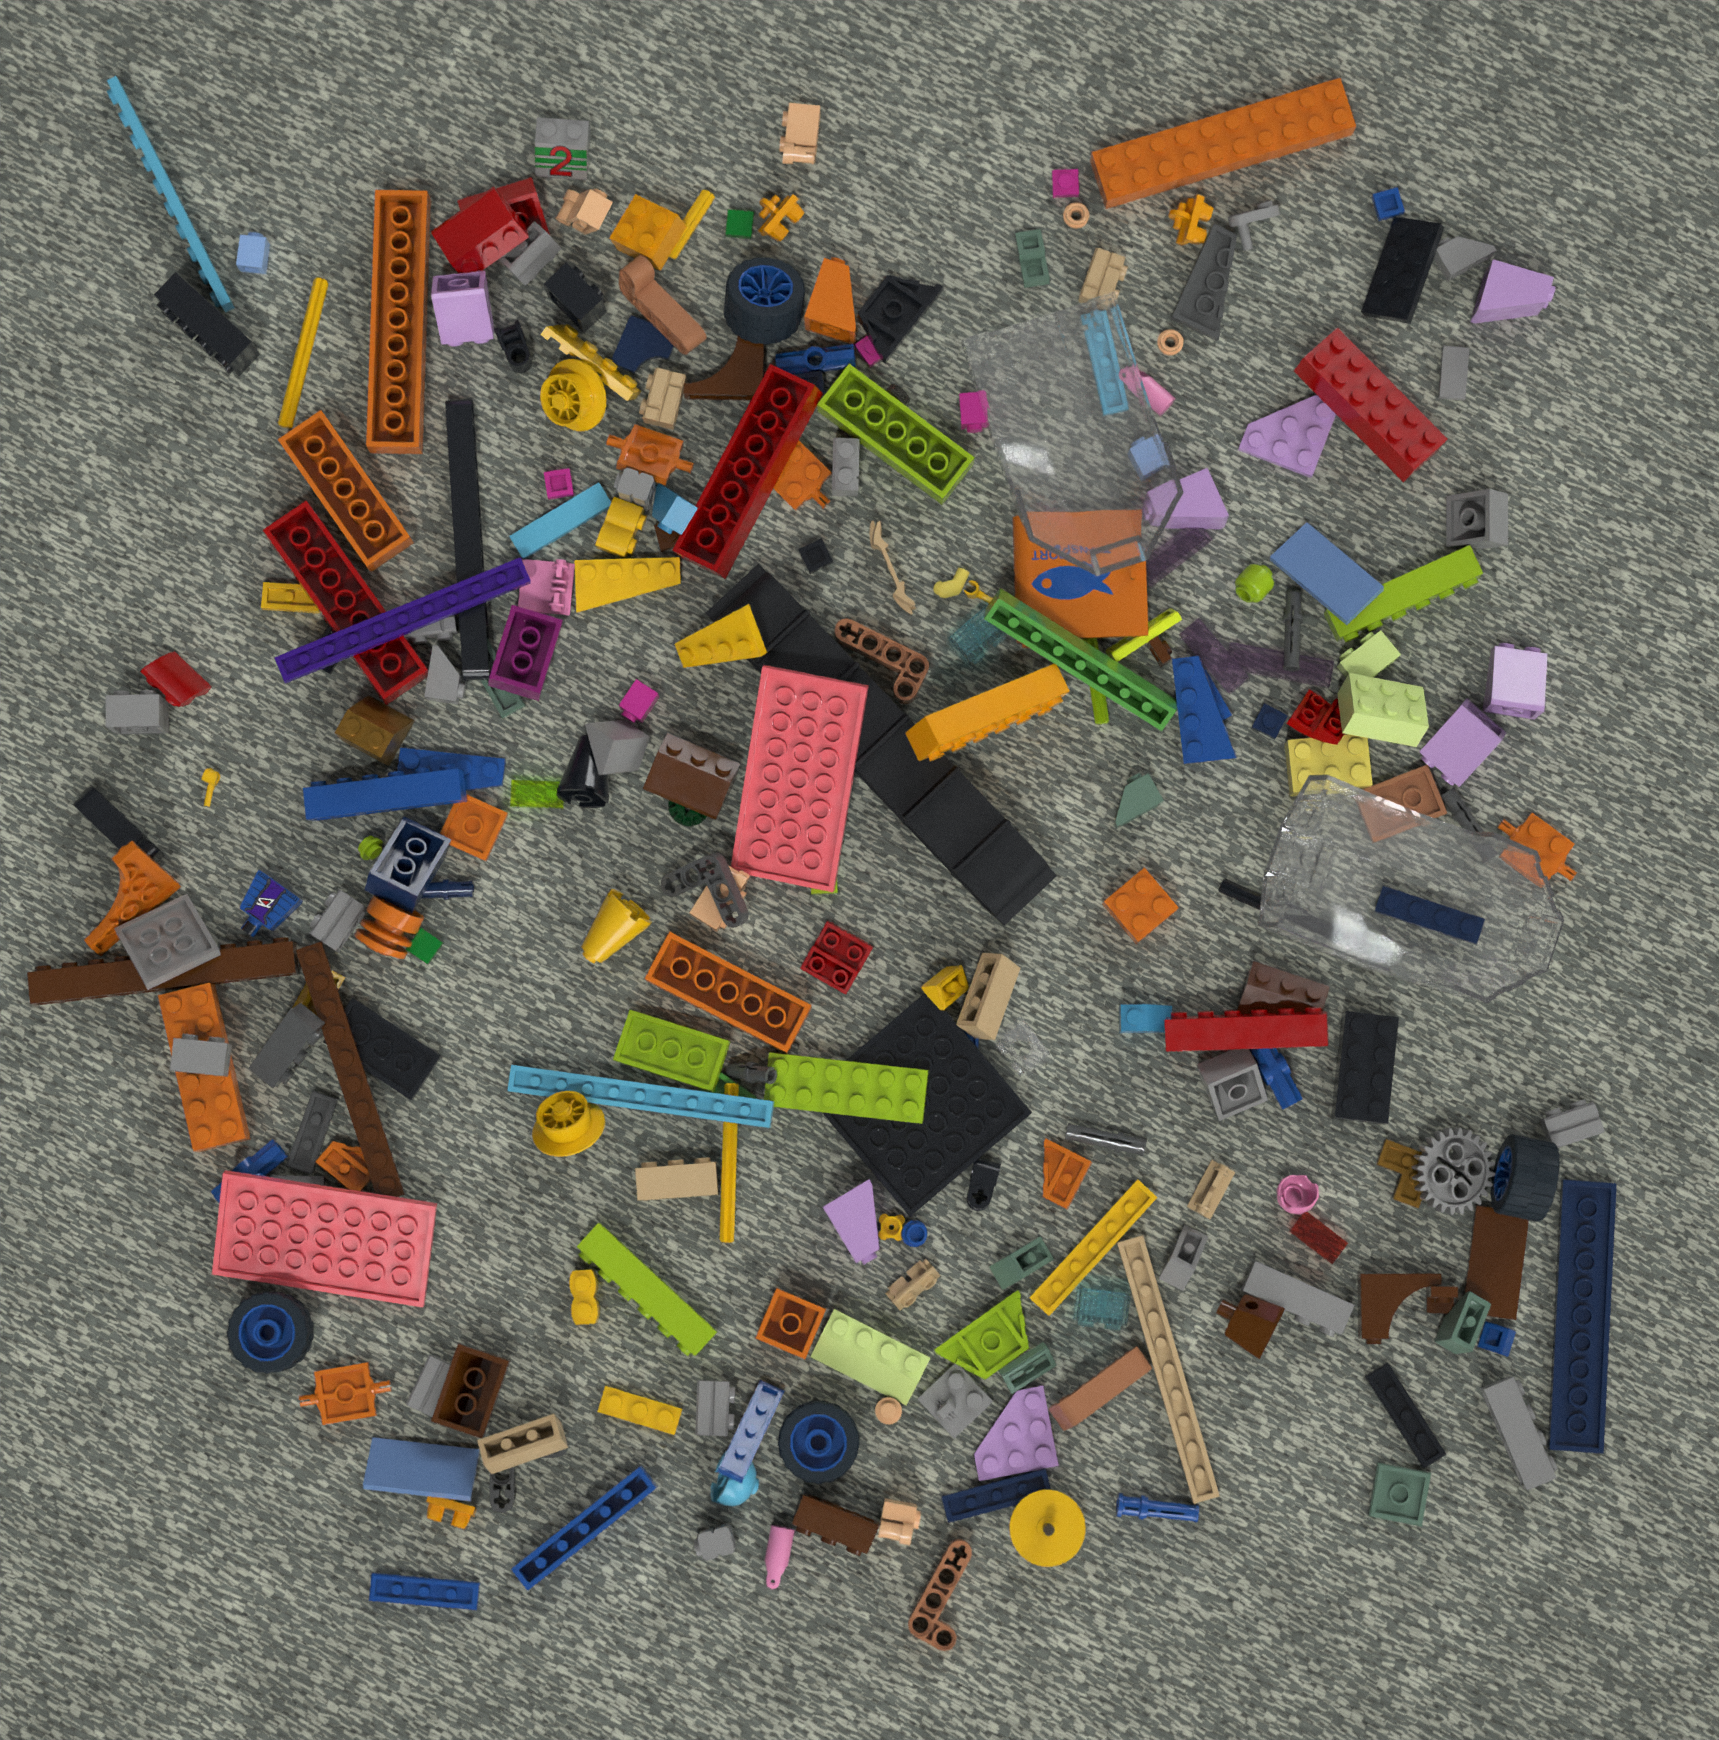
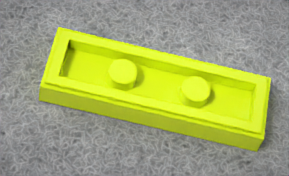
(1155, 627)

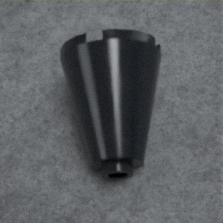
(582, 779)

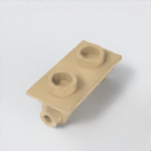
(1211, 1189)
(905, 1293)

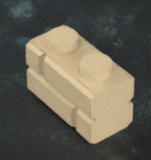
(1103, 275)
(664, 398)

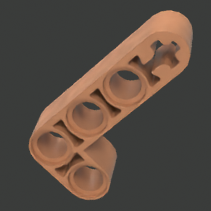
(652, 301)
(878, 655)
(1100, 1389)
(945, 1590)

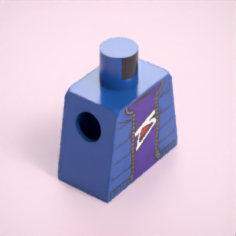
(267, 904)

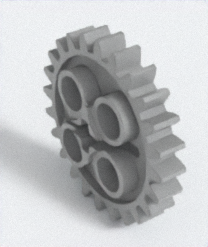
(1465, 1150)

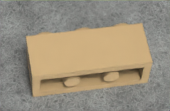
(988, 996)
(676, 1180)
(522, 1443)

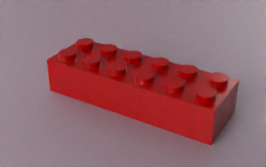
(1370, 405)

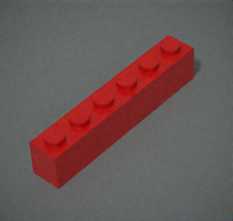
(1246, 1031)

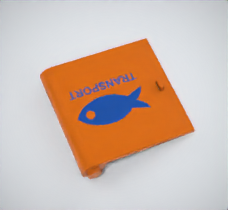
(1077, 599)

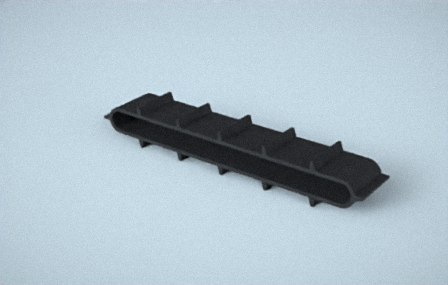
(925, 794)

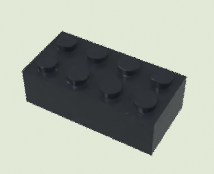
(207, 324)
(1364, 1067)

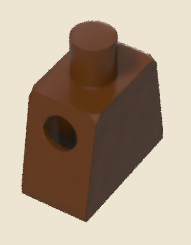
(1251, 1322)

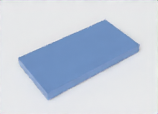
(1326, 573)
(421, 1469)

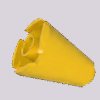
(614, 927)

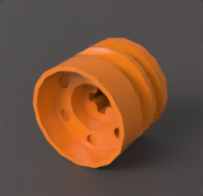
(387, 929)

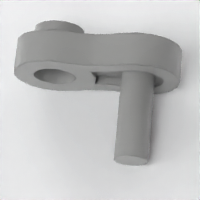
(1264, 211)

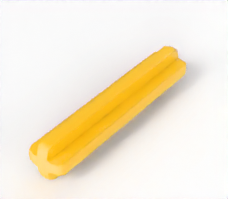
(692, 219)

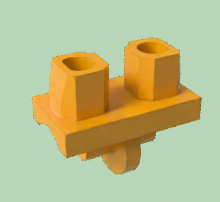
(787, 208)
(1187, 218)
(462, 1511)

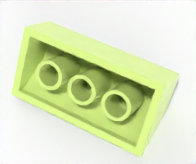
(870, 1357)

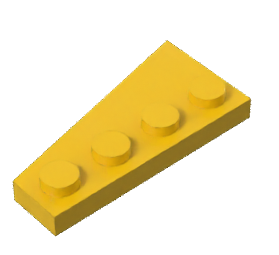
(587, 352)
(613, 580)
(723, 641)

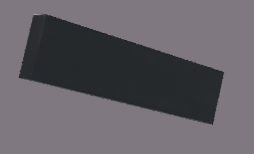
(1405, 1415)

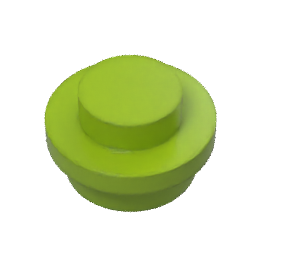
(370, 848)

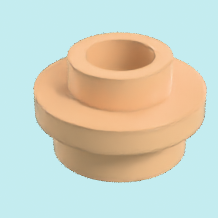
(1079, 208)
(1170, 334)

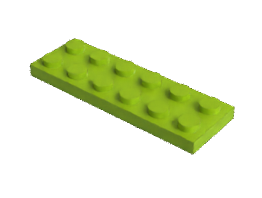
(847, 1088)

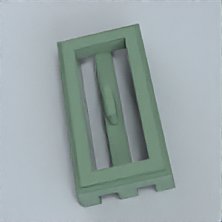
(1026, 1365)

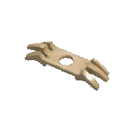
(878, 543)

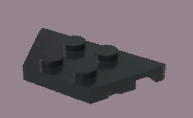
(895, 311)

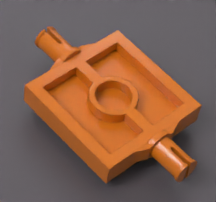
(650, 453)
(802, 478)
(1546, 840)
(345, 1393)

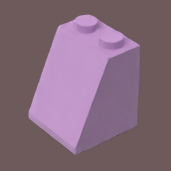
(1511, 293)
(462, 308)
(1199, 504)
(1516, 681)
(1462, 743)
(856, 1221)

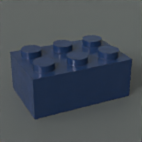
(407, 864)

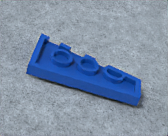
(1200, 721)
(479, 771)

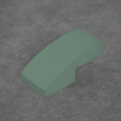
(1032, 258)

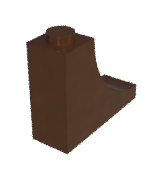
(736, 380)
(1381, 1296)

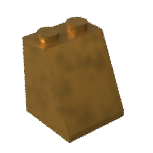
(374, 729)

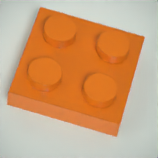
(474, 827)

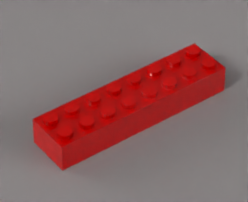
(748, 471)
(342, 597)

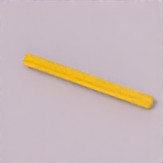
(303, 353)
(728, 1173)

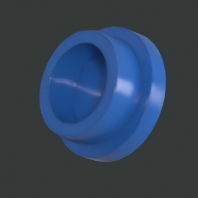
(914, 1233)

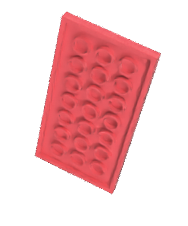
(799, 778)
(324, 1238)

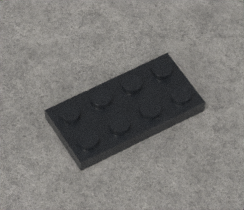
(1402, 270)
(389, 1051)

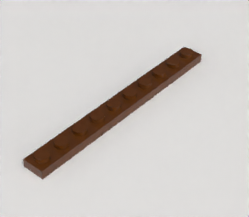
(350, 1071)

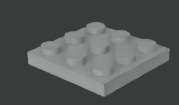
(167, 941)

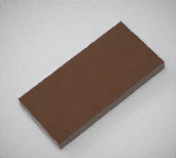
(1496, 1260)

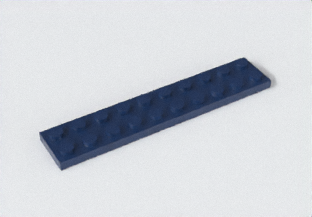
(1582, 1316)

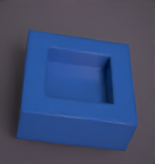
(1388, 204)

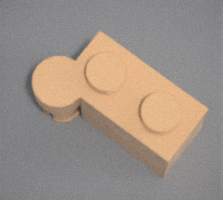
(801, 133)
(585, 210)
(705, 907)
(898, 1520)

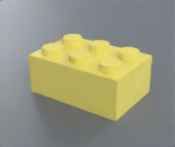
(1344, 761)

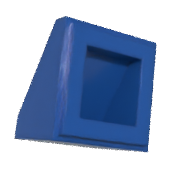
(1496, 1339)

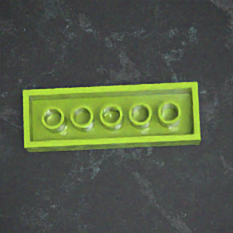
(895, 434)

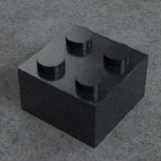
(575, 297)

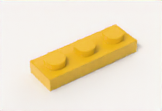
(286, 598)
(640, 1410)

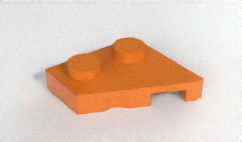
(345, 1165)
(1062, 1173)

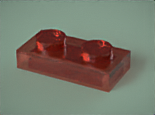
(1318, 1237)

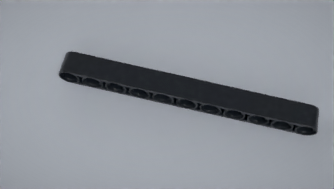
(467, 532)

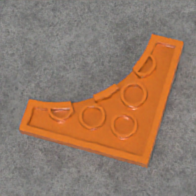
(141, 889)

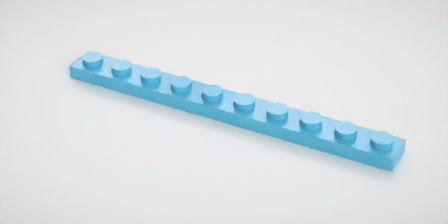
(173, 205)
(643, 1096)

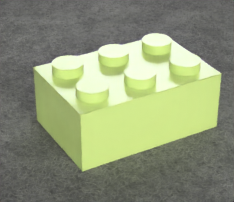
(1382, 710)

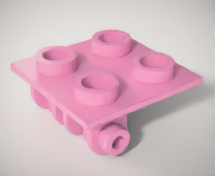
(549, 587)

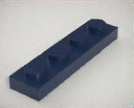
(1430, 915)
(993, 1495)

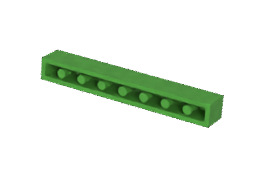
(1080, 659)

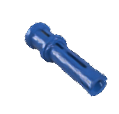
(1143, 1507)

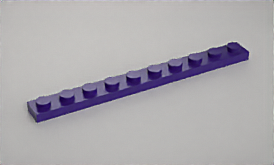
(402, 620)

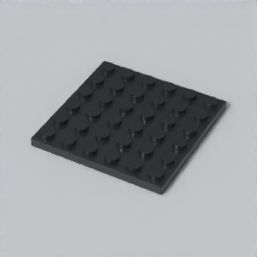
(964, 1111)

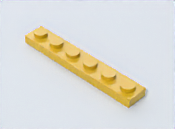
(1093, 1247)

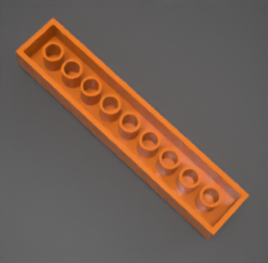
(1222, 143)
(398, 322)

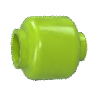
(1254, 583)

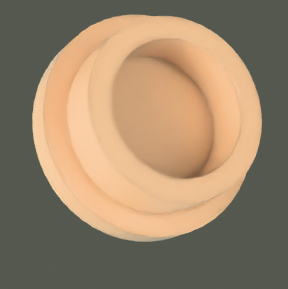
(888, 1410)

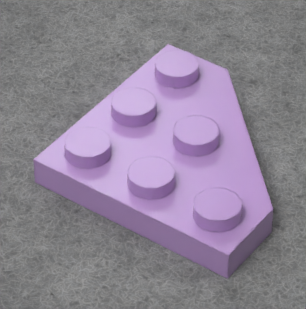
(1291, 436)
(1019, 1438)

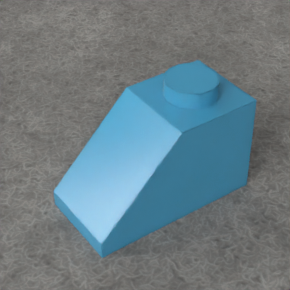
(672, 510)
(1143, 1018)

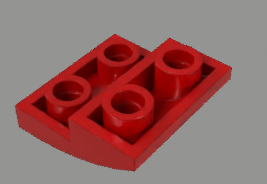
(175, 679)
(1317, 718)
(836, 957)

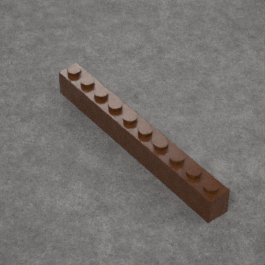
(121, 977)

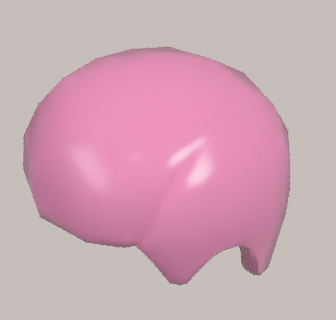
(1297, 1194)

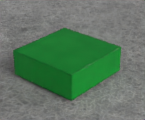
(739, 224)
(424, 946)

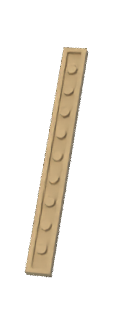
(1168, 1369)

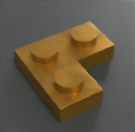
(1400, 1160)

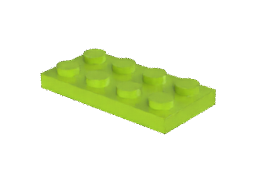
(671, 1050)

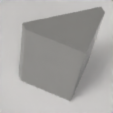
(616, 746)

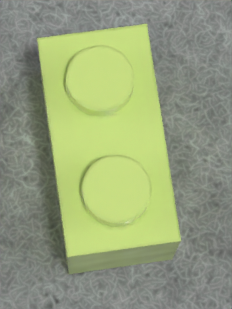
(1370, 658)

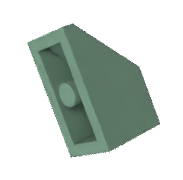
(1137, 799)
(1021, 1263)
(1463, 1324)

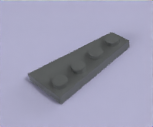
(1205, 291)

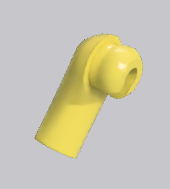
(952, 587)

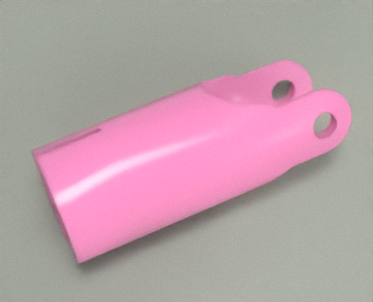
(1158, 397)
(778, 1553)

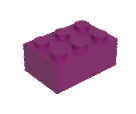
(525, 652)

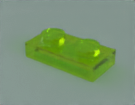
(535, 794)

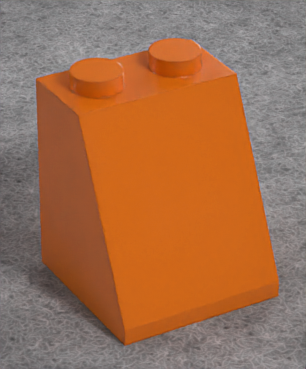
(831, 303)

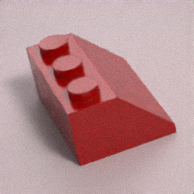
(523, 200)
(480, 233)

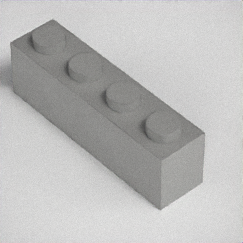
(1298, 1298)
(1518, 1432)

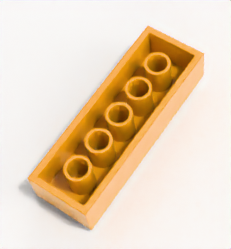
(987, 713)

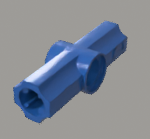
(833, 359)
(1276, 1074)
(259, 1164)

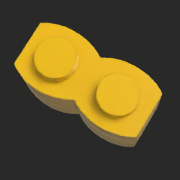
(620, 528)
(585, 1306)

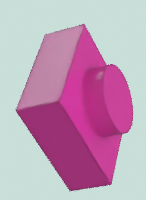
(1065, 183)
(867, 351)
(558, 483)

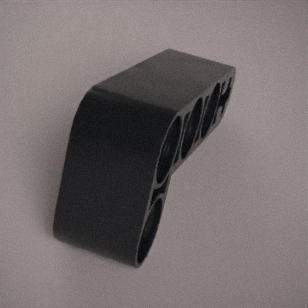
(114, 823)

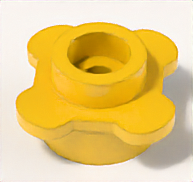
(896, 1221)

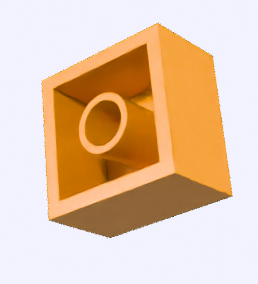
(648, 231)

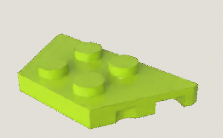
(989, 1340)

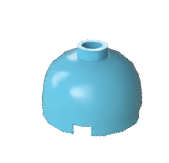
(731, 1492)

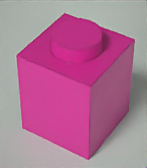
(971, 413)
(638, 702)

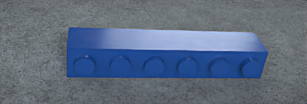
(384, 794)
(584, 1528)

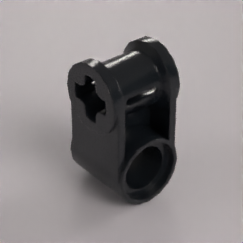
(513, 343)
(982, 1179)

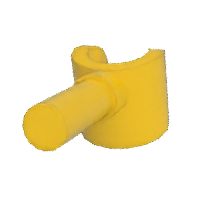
(977, 593)
(212, 778)

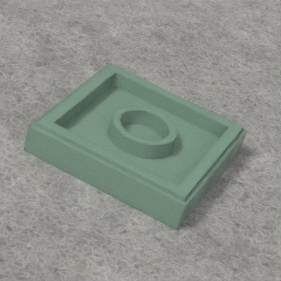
(1399, 1494)

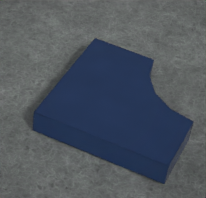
(640, 343)

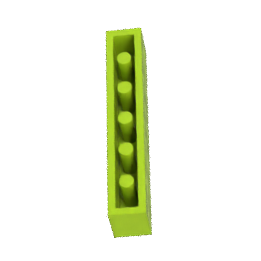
(1411, 591)
(647, 1289)

